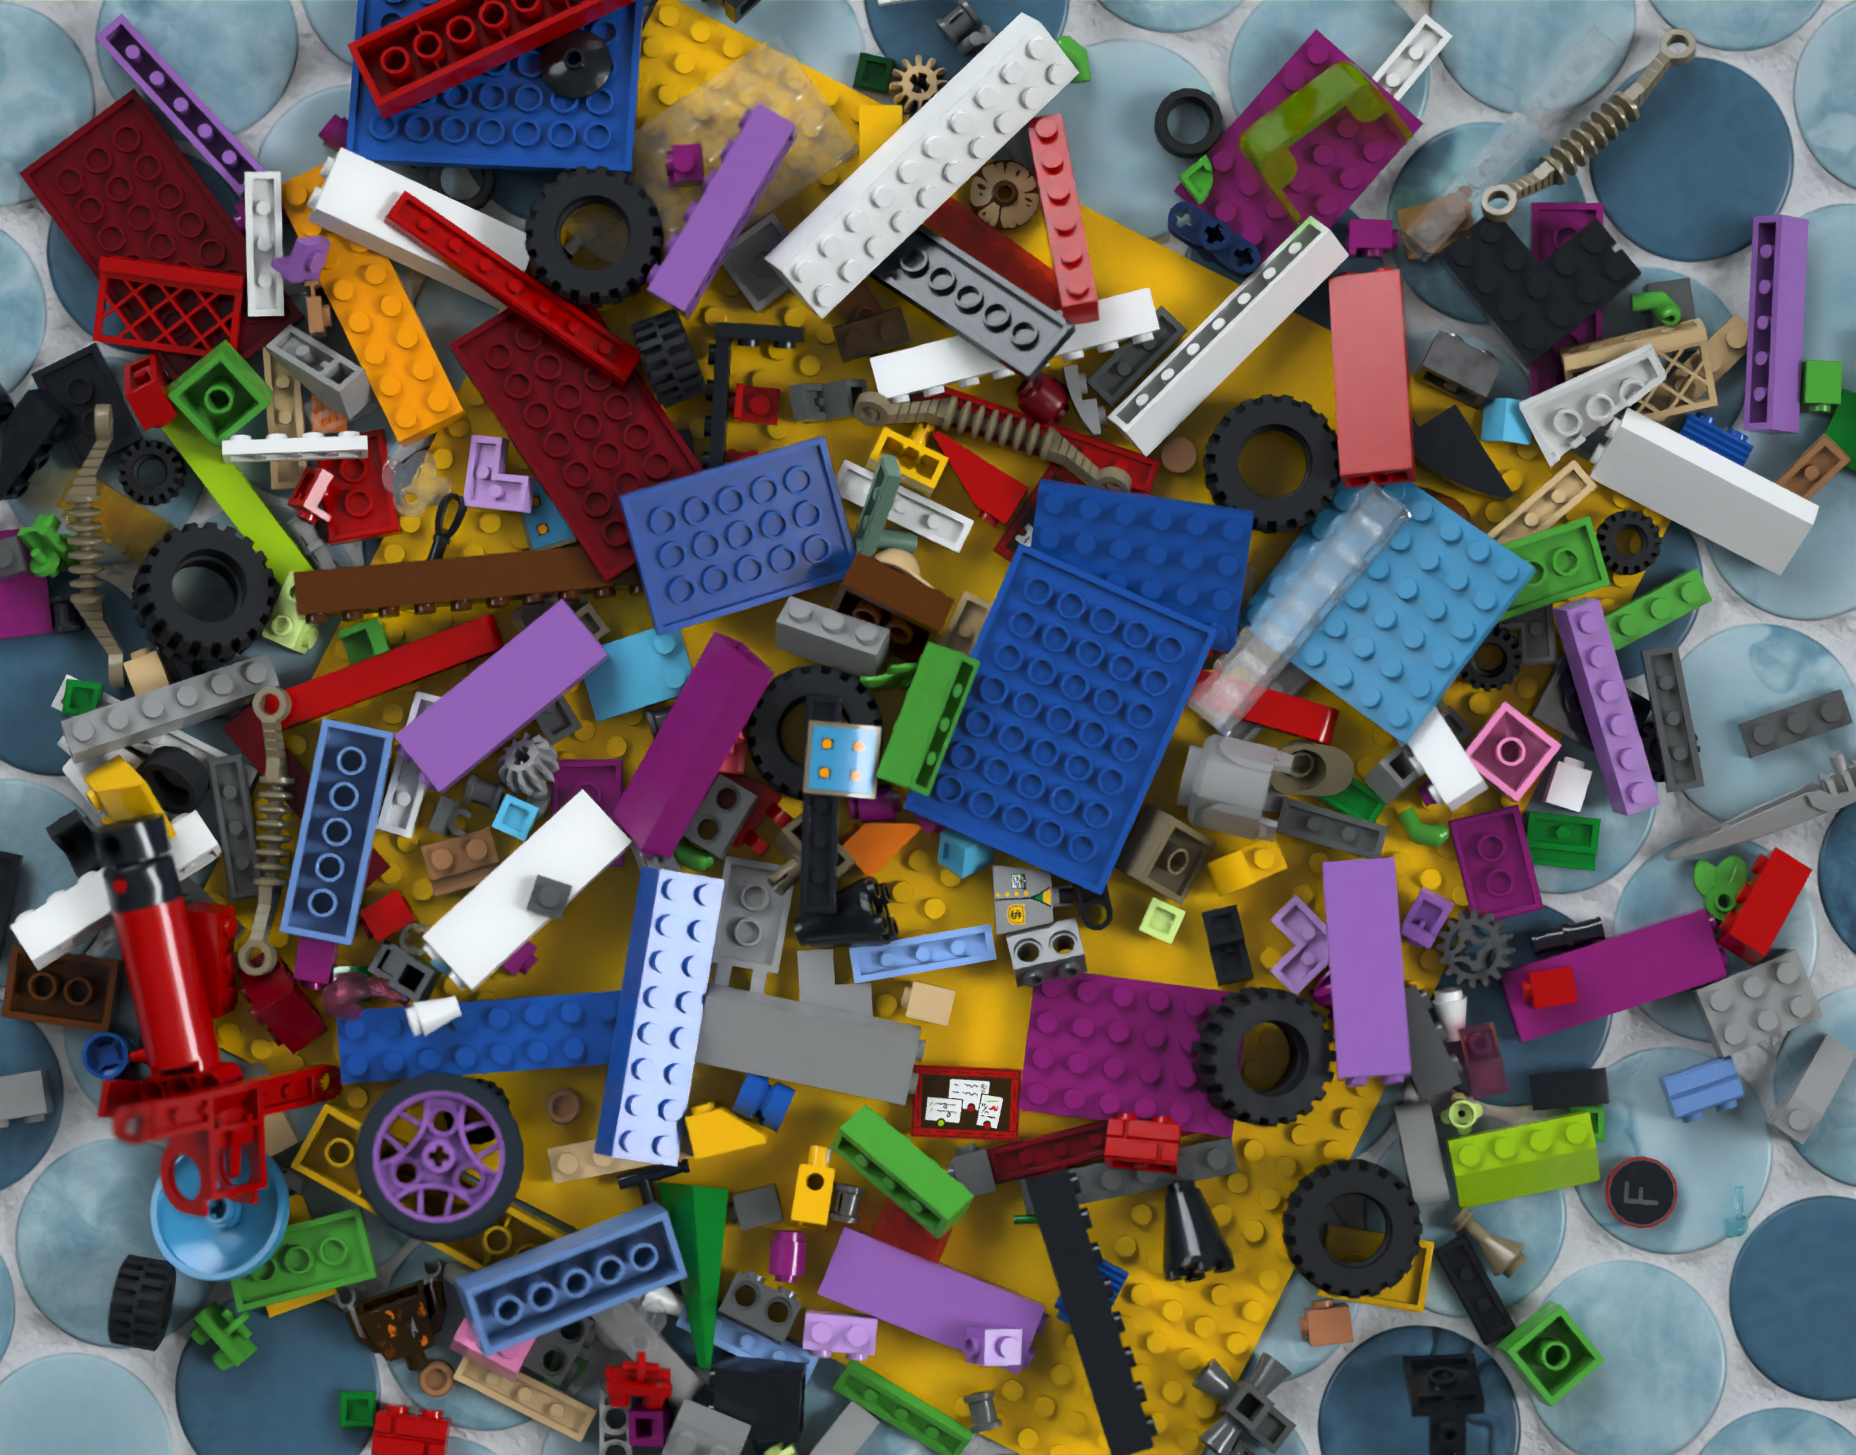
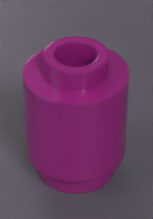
(876, 809)
(787, 1255)

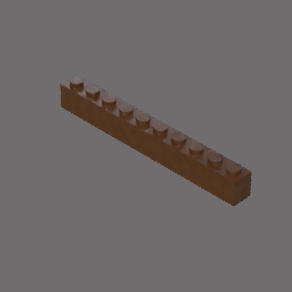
(453, 583)

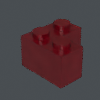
(282, 1005)

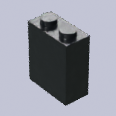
(761, 1394)

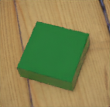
(82, 697)
(357, 1409)

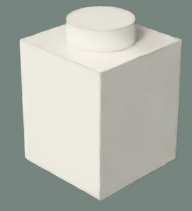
(1567, 785)

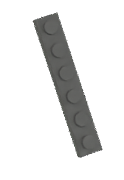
(1195, 1163)

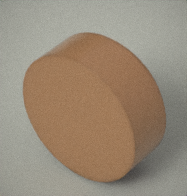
(1178, 455)
(563, 1106)
(436, 1378)

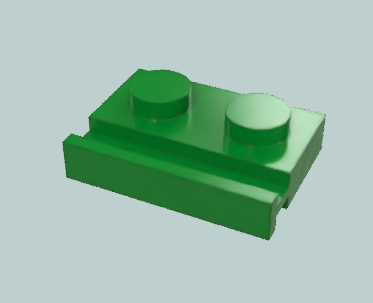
(1562, 840)

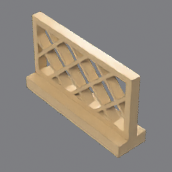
(1664, 340)

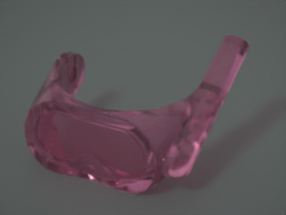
(350, 987)

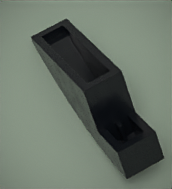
(1455, 455)

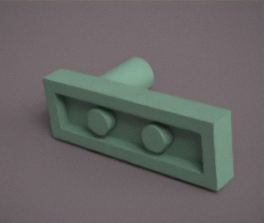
(870, 527)

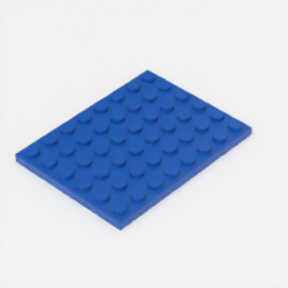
(508, 112)
(1064, 718)

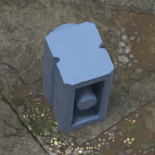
(1702, 1088)

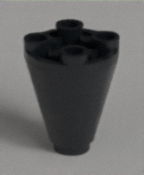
(859, 919)
(1192, 1236)

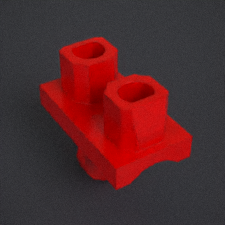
(638, 1379)

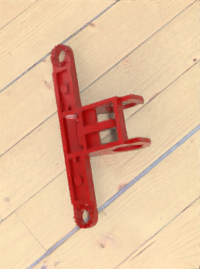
(217, 1125)

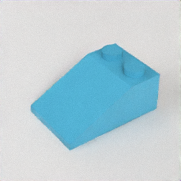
(639, 673)

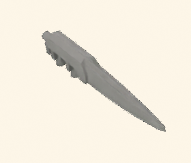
(1780, 813)

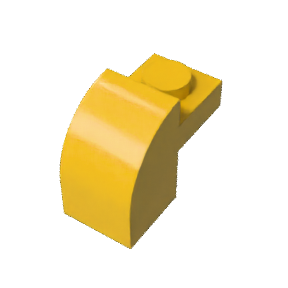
(1245, 866)

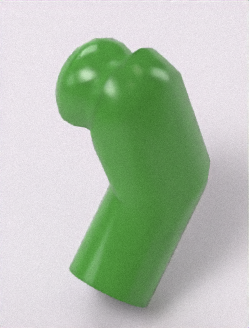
(1078, 56)
(1659, 304)
(1423, 833)
(692, 857)

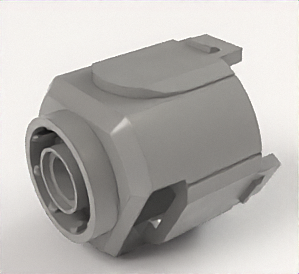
(1230, 786)

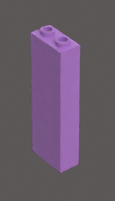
(500, 697)
(1366, 971)
(925, 1295)

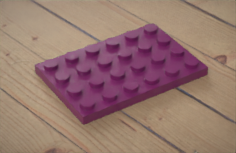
(1331, 160)
(1118, 1049)

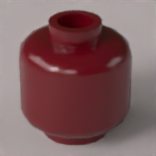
(1043, 399)

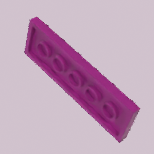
(1549, 229)

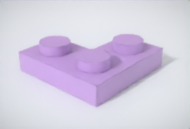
(486, 478)
(1310, 945)

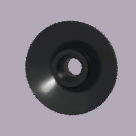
(580, 79)

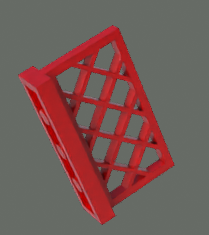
(171, 276)

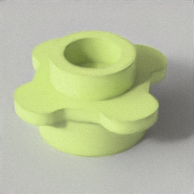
(1464, 1123)

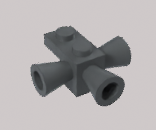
(1245, 1406)

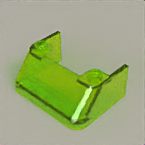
(1267, 139)

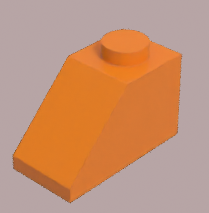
(877, 843)

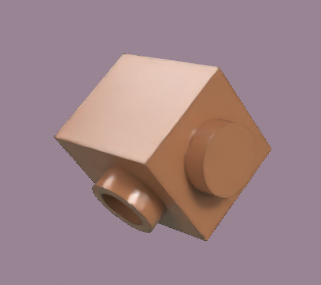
(1326, 1323)

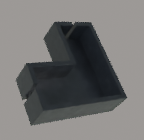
(1534, 301)

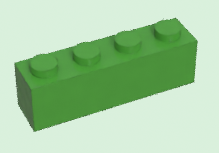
(928, 718)
(902, 1171)

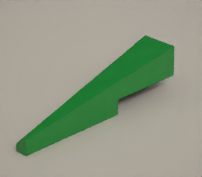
(699, 1229)

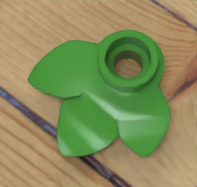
(897, 676)
(1720, 882)

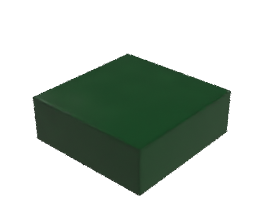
(874, 74)

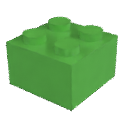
(220, 393)
(1550, 1353)

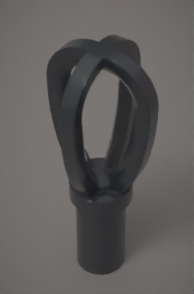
(441, 540)

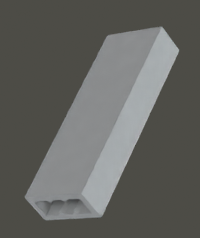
(809, 1044)

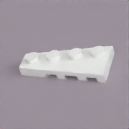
(1579, 406)

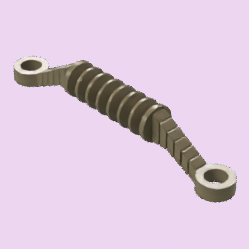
(1594, 133)
(945, 412)
(88, 601)
(270, 884)

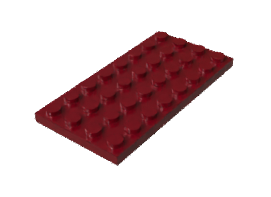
(135, 195)
(575, 429)

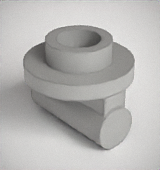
(976, 41)

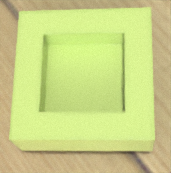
(1161, 920)

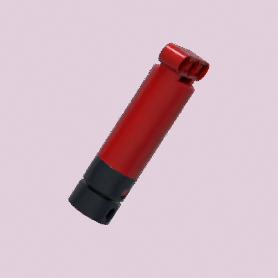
(160, 960)

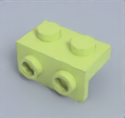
(284, 623)

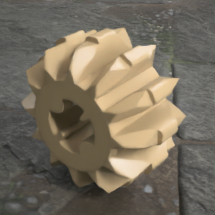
(906, 88)

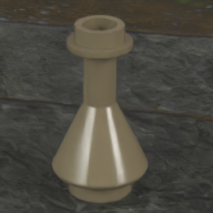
(1501, 1253)

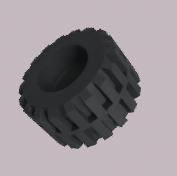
(668, 358)
(141, 1302)

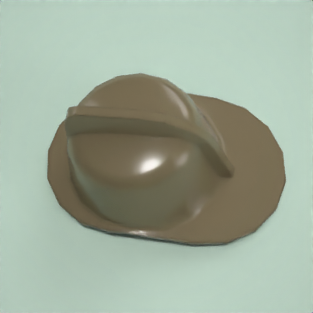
(1314, 770)

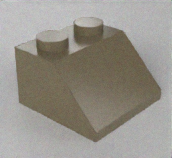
(1164, 854)

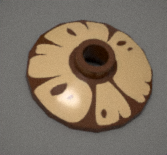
(998, 212)

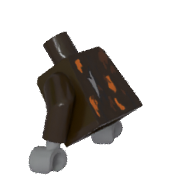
(399, 1320)

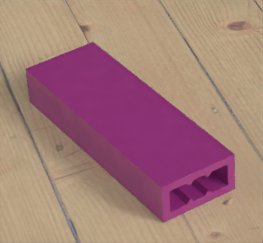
(691, 745)
(1622, 972)

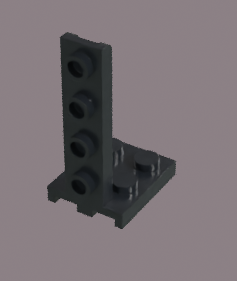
(718, 389)
(1446, 1392)

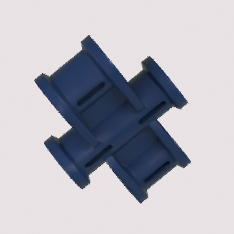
(1205, 228)

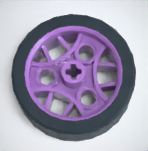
(439, 1094)

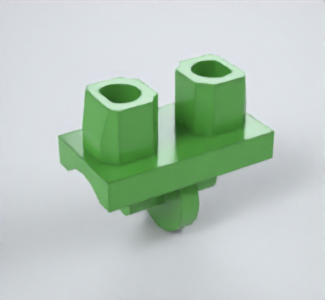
(47, 548)
(227, 1332)

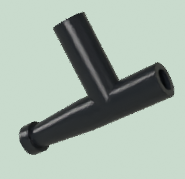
(645, 1177)

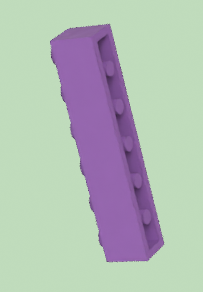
(178, 102)
(1776, 324)
(1606, 706)

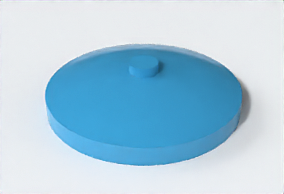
(234, 1235)

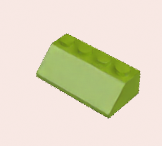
(1523, 1159)

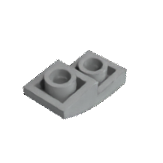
(1089, 414)

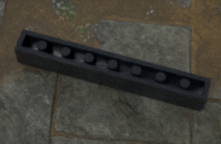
(1090, 1313)

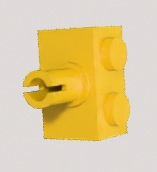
(917, 463)

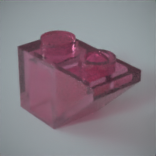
(1482, 1061)

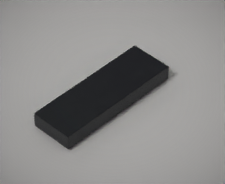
(1474, 1288)

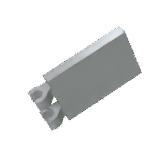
(750, 922)

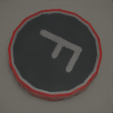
(1641, 1192)

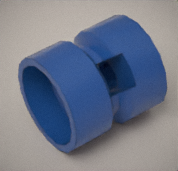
(108, 1054)
(763, 1101)

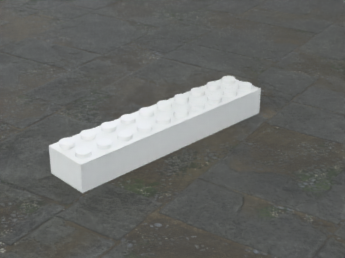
(922, 165)

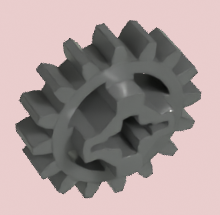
(1472, 935)

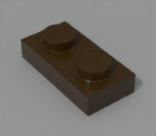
(871, 334)

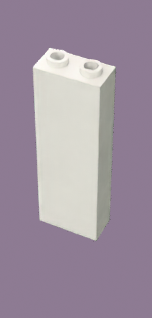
(362, 193)
(1702, 491)
(494, 917)

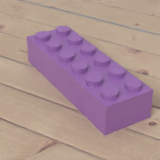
(722, 211)

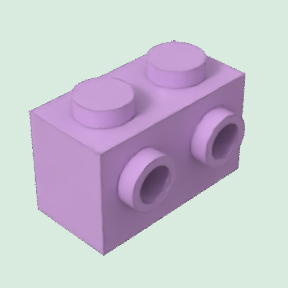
(839, 1332)

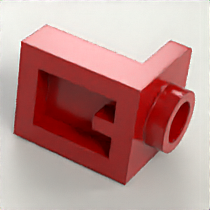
(754, 405)
(307, 495)

